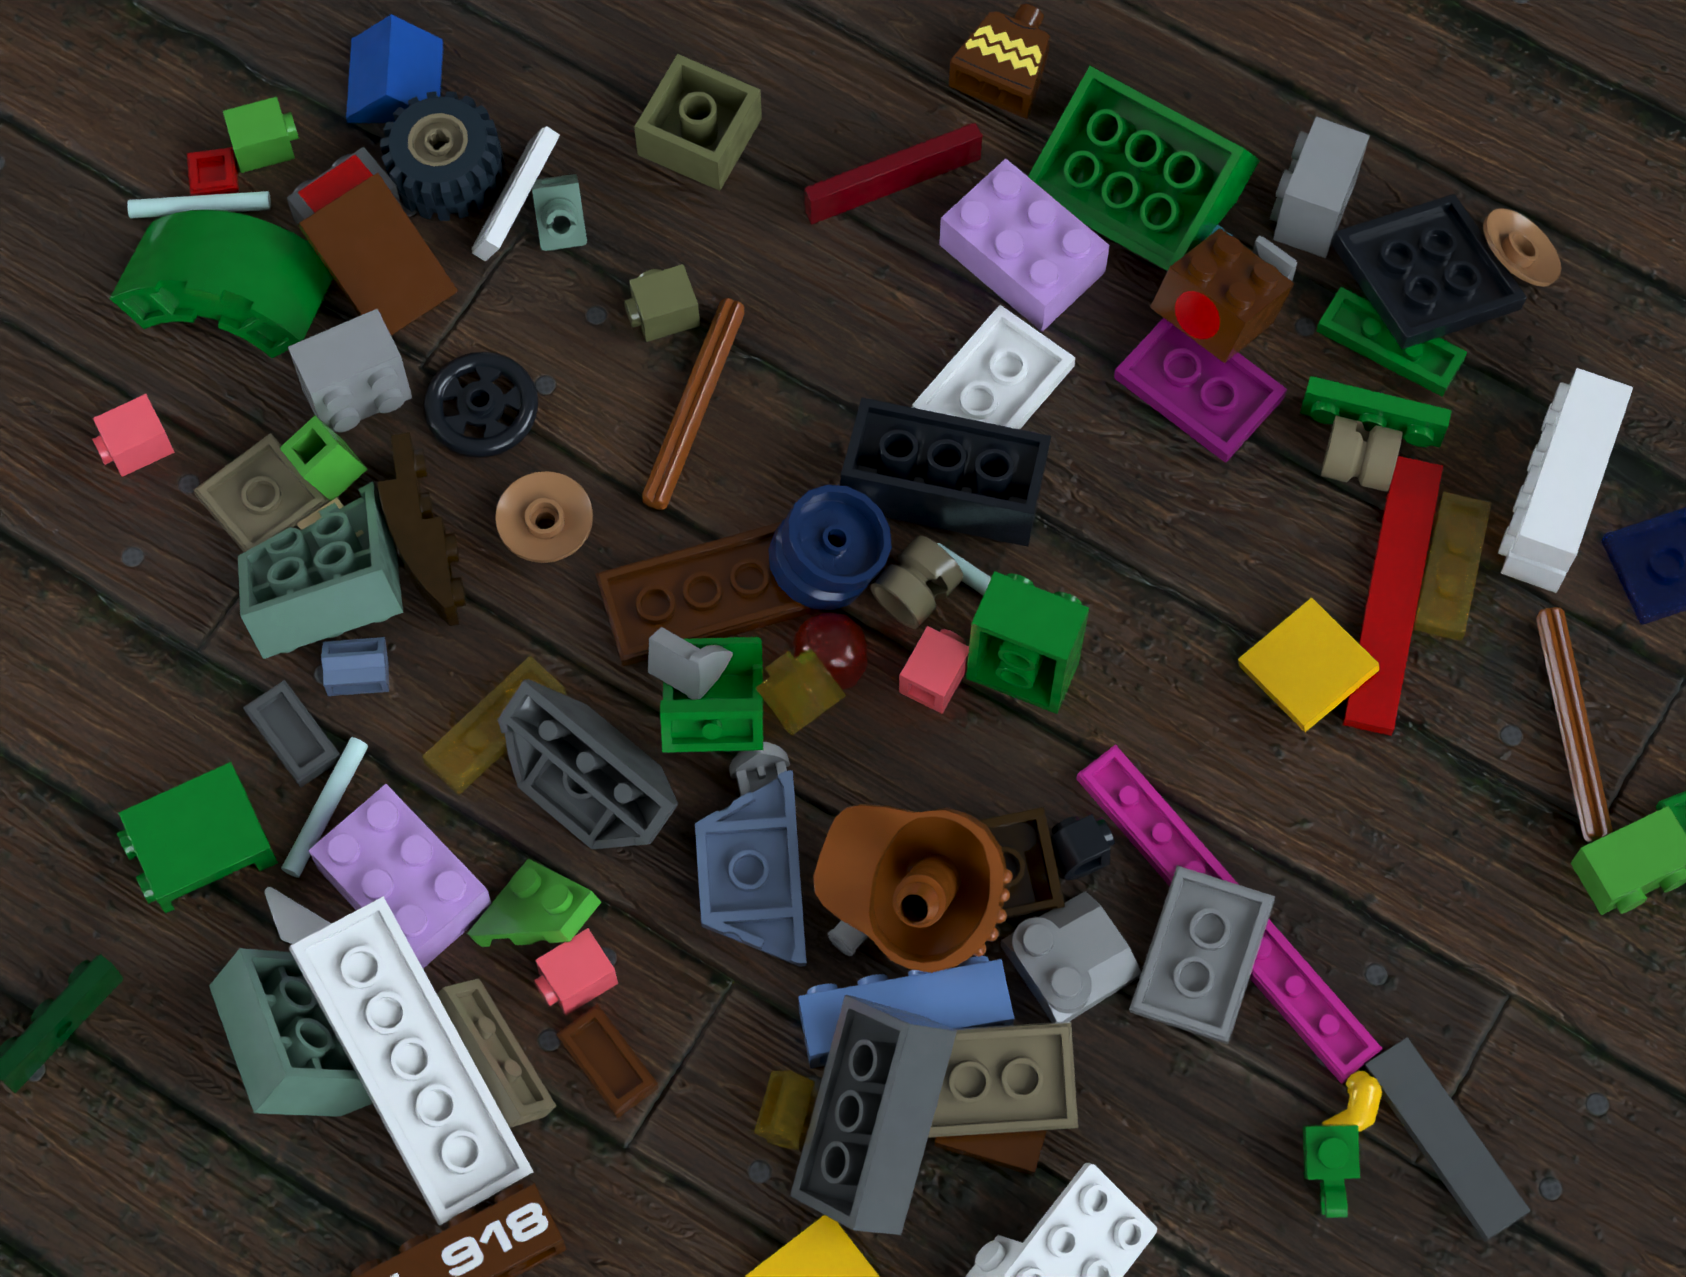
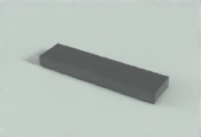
(1447, 1140)

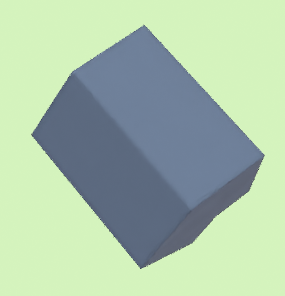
(355, 666)

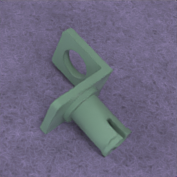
(559, 212)

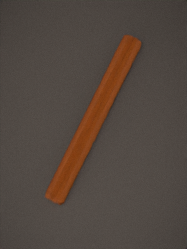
(693, 404)
(1573, 724)

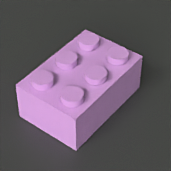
(1023, 244)
(396, 856)

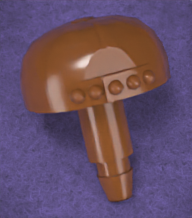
(915, 882)

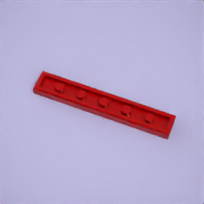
(1395, 592)

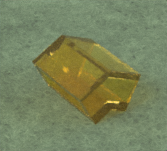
(785, 1108)

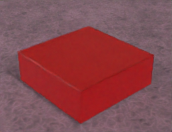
(213, 172)

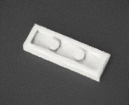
(514, 193)

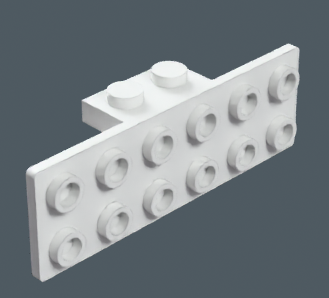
(1083, 1234)

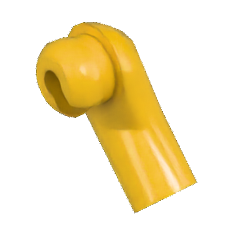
(1363, 1101)

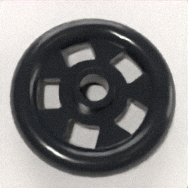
(497, 437)

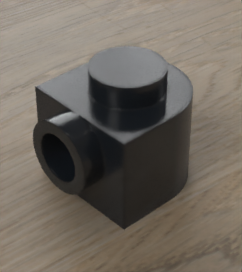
(1081, 845)

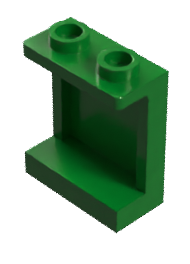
(730, 711)
(194, 836)

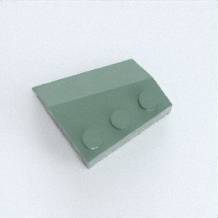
(321, 578)
(283, 1038)

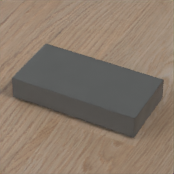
(292, 733)

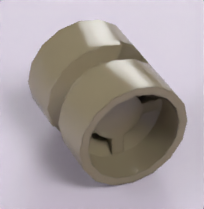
(1361, 453)
(922, 576)

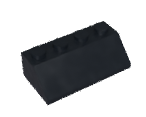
(947, 470)

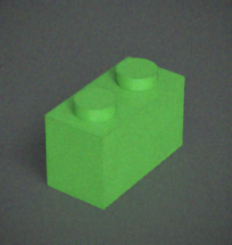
(1633, 862)

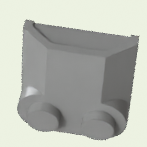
(1071, 957)

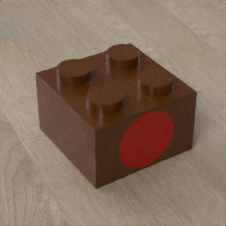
(1221, 295)

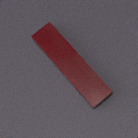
(893, 173)

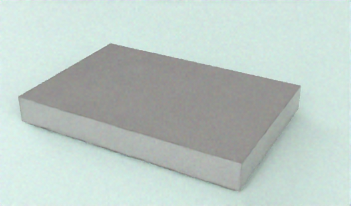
(1202, 954)

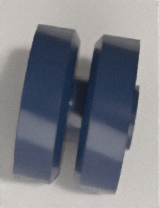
(829, 547)

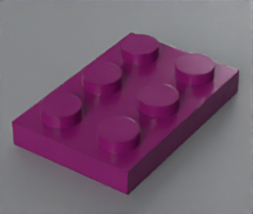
(1197, 391)

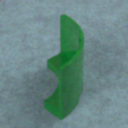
(225, 269)

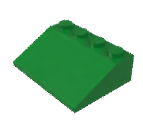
(1140, 170)

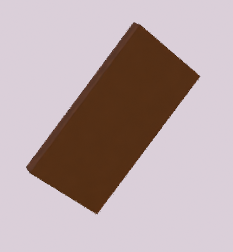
(696, 593)

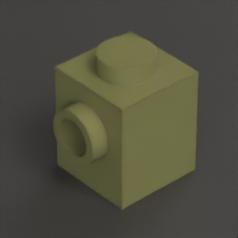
(662, 303)

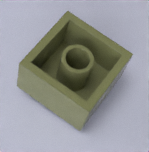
(698, 122)

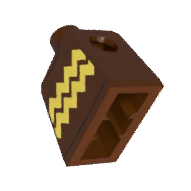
(1003, 60)

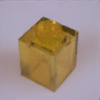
(799, 690)

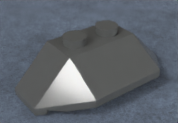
(584, 769)

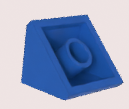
(389, 68)

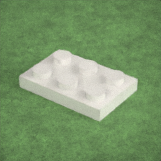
(998, 374)

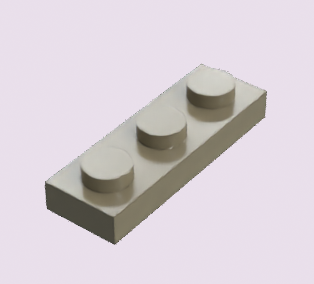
(496, 1053)

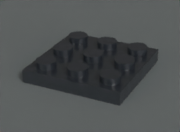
(1428, 271)

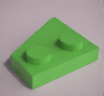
(535, 908)

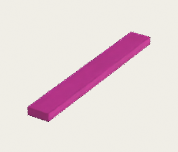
(1278, 968)

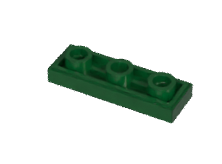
(57, 1020)

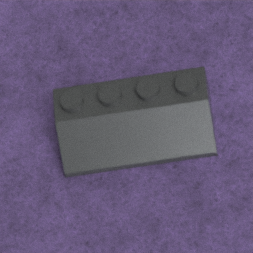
(873, 1116)

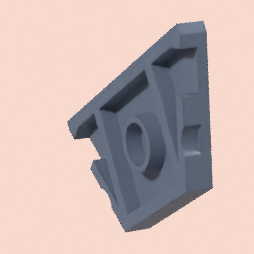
(753, 871)

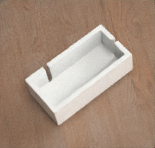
(1563, 479)

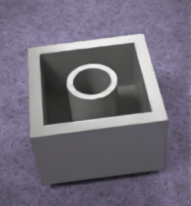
(1317, 186)
(351, 372)

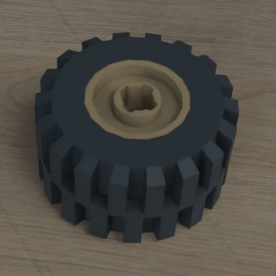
(443, 155)

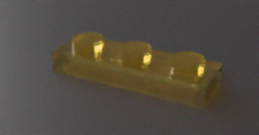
(1452, 566)
(477, 738)

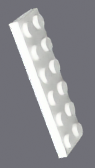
(411, 1060)

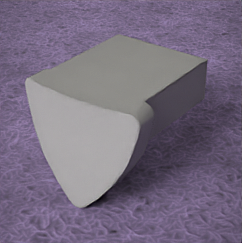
(685, 665)
(758, 767)

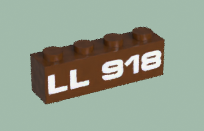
(491, 1243)

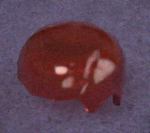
(837, 644)

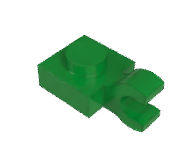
(1331, 1156)

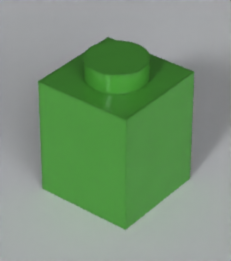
(260, 134)
(323, 458)

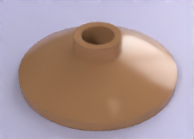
(1522, 247)
(539, 498)

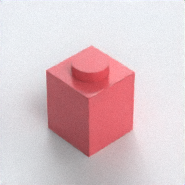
(131, 436)
(935, 668)
(574, 973)

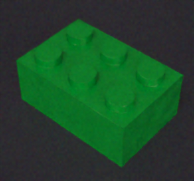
(1026, 641)

